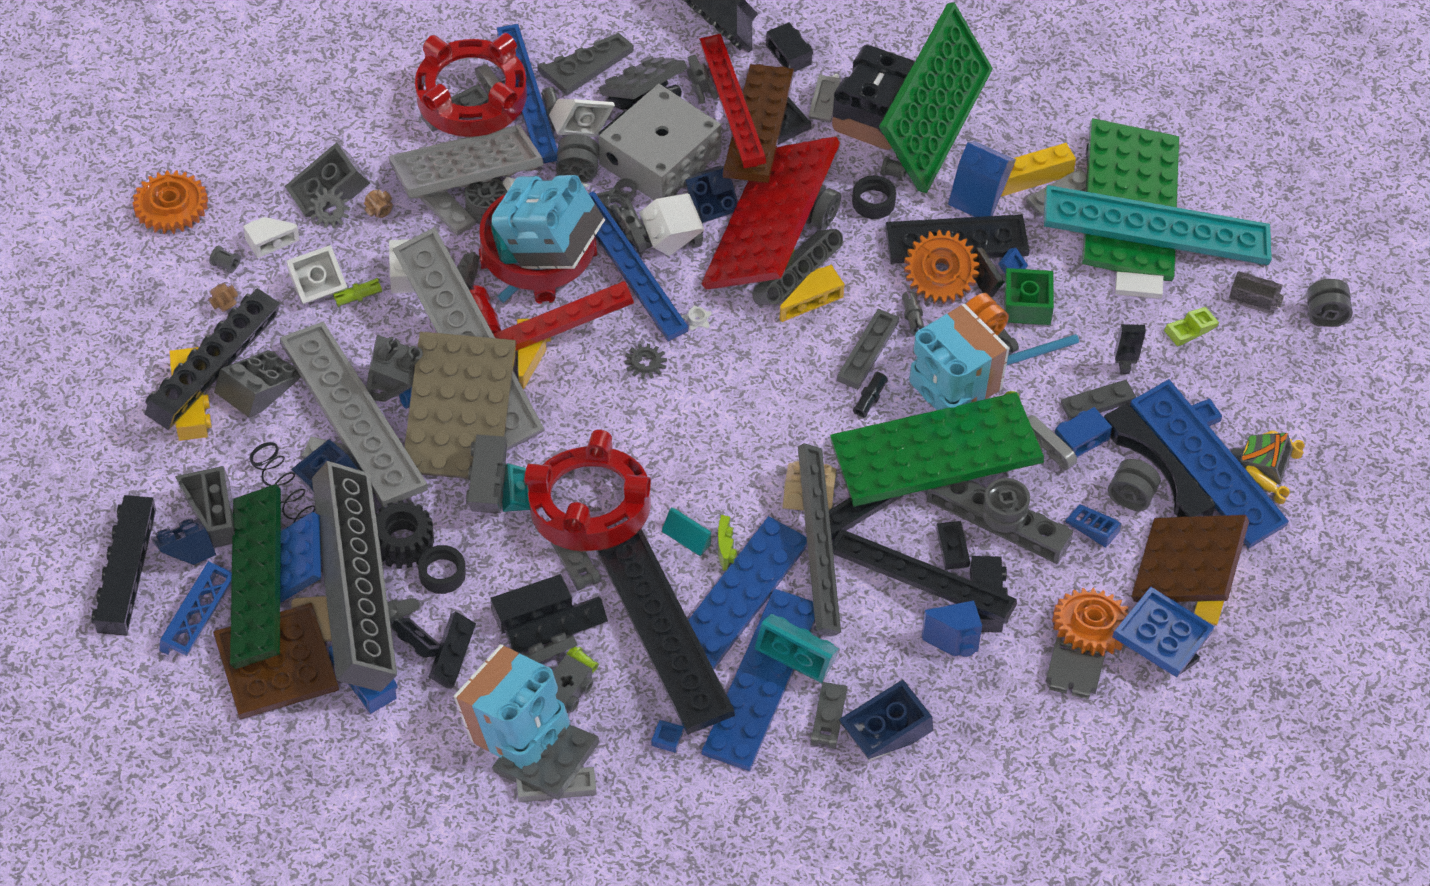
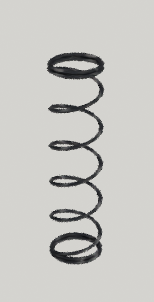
(272, 458)

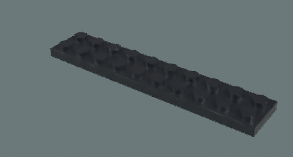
(666, 634)

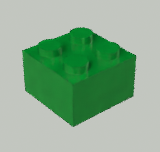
(1029, 296)

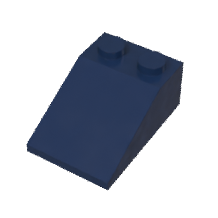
(888, 721)

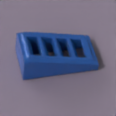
(1103, 538)

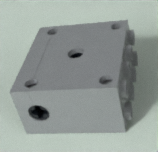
(660, 143)

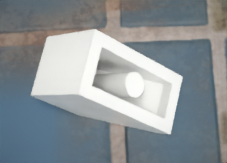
(269, 235)

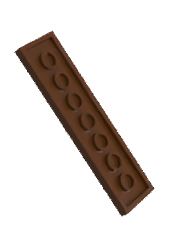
(766, 98)

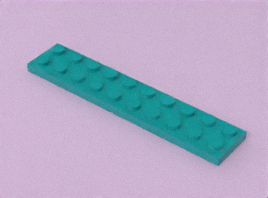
(1157, 225)

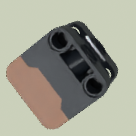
(868, 94)

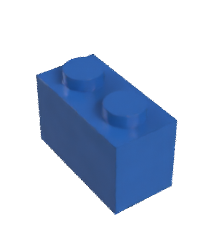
(1084, 431)

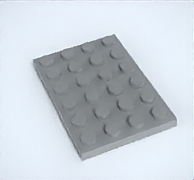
(465, 161)

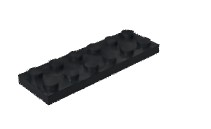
(991, 233)

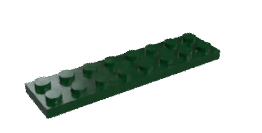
(256, 577)

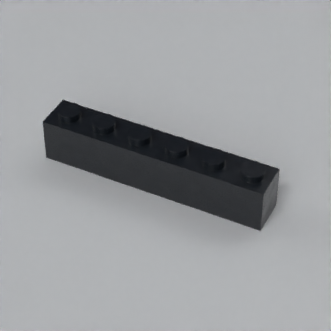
(124, 565)

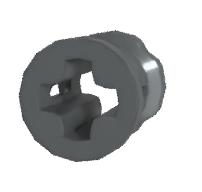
(893, 168)
(224, 259)

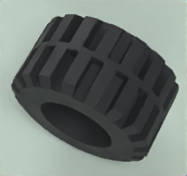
(404, 517)

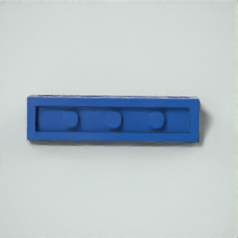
(191, 606)

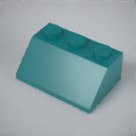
(796, 647)

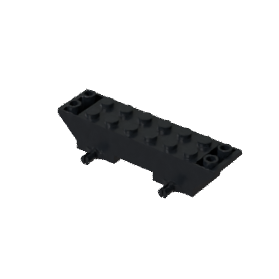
(729, 18)

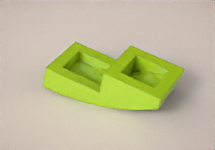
(1192, 326)

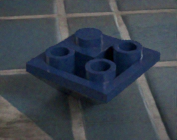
(712, 193)
(187, 542)

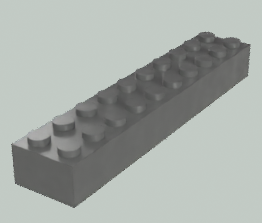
(354, 577)

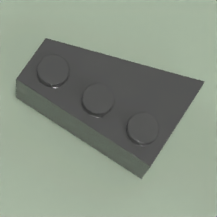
(487, 474)

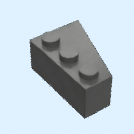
(211, 502)

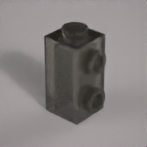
(1256, 293)

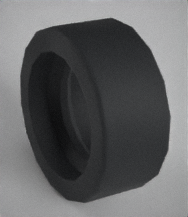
(871, 210)
(446, 585)

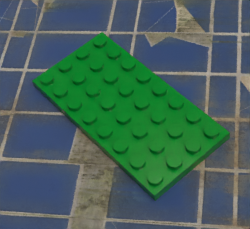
(936, 98)
(1136, 167)
(936, 449)

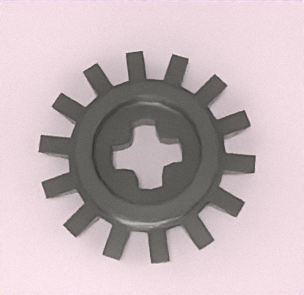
(334, 199)
(649, 353)

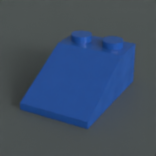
(980, 180)

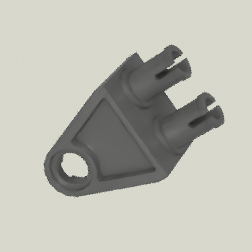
(391, 368)

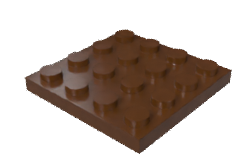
(1192, 557)
(289, 678)

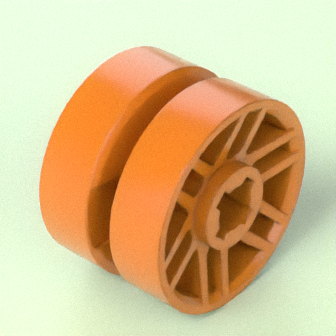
(989, 312)

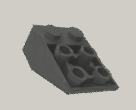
(255, 382)

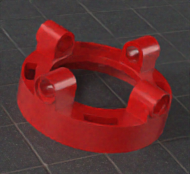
(505, 99)
(540, 281)
(575, 527)

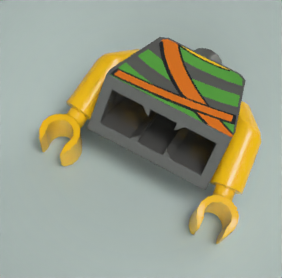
(1267, 459)

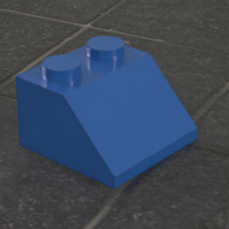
(953, 628)

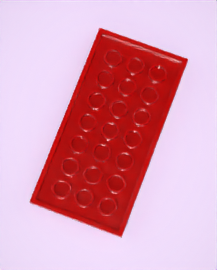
(771, 216)

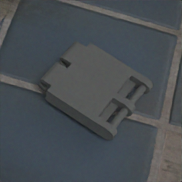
(1074, 670)

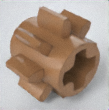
(378, 203)
(223, 297)

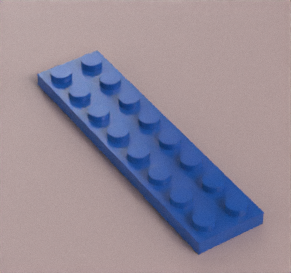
(1208, 460)
(745, 587)
(757, 690)

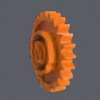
(170, 202)
(937, 283)
(1089, 620)

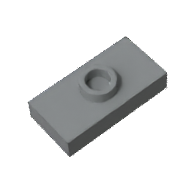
(823, 98)

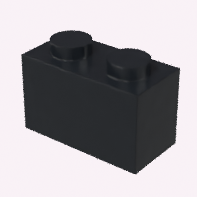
(789, 47)

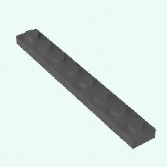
(819, 539)

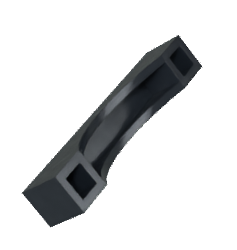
(1133, 433)

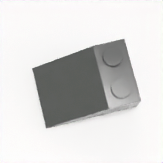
(330, 170)

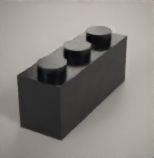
(989, 573)
(530, 602)

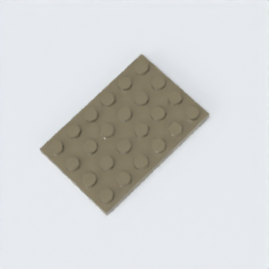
(457, 394)

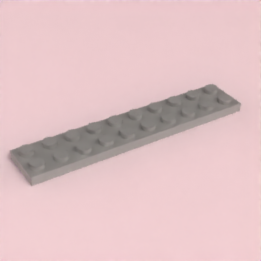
(456, 312)
(353, 414)

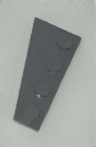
(586, 63)

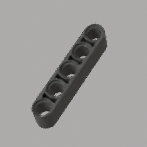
(800, 265)

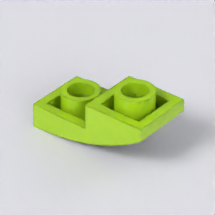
(726, 550)

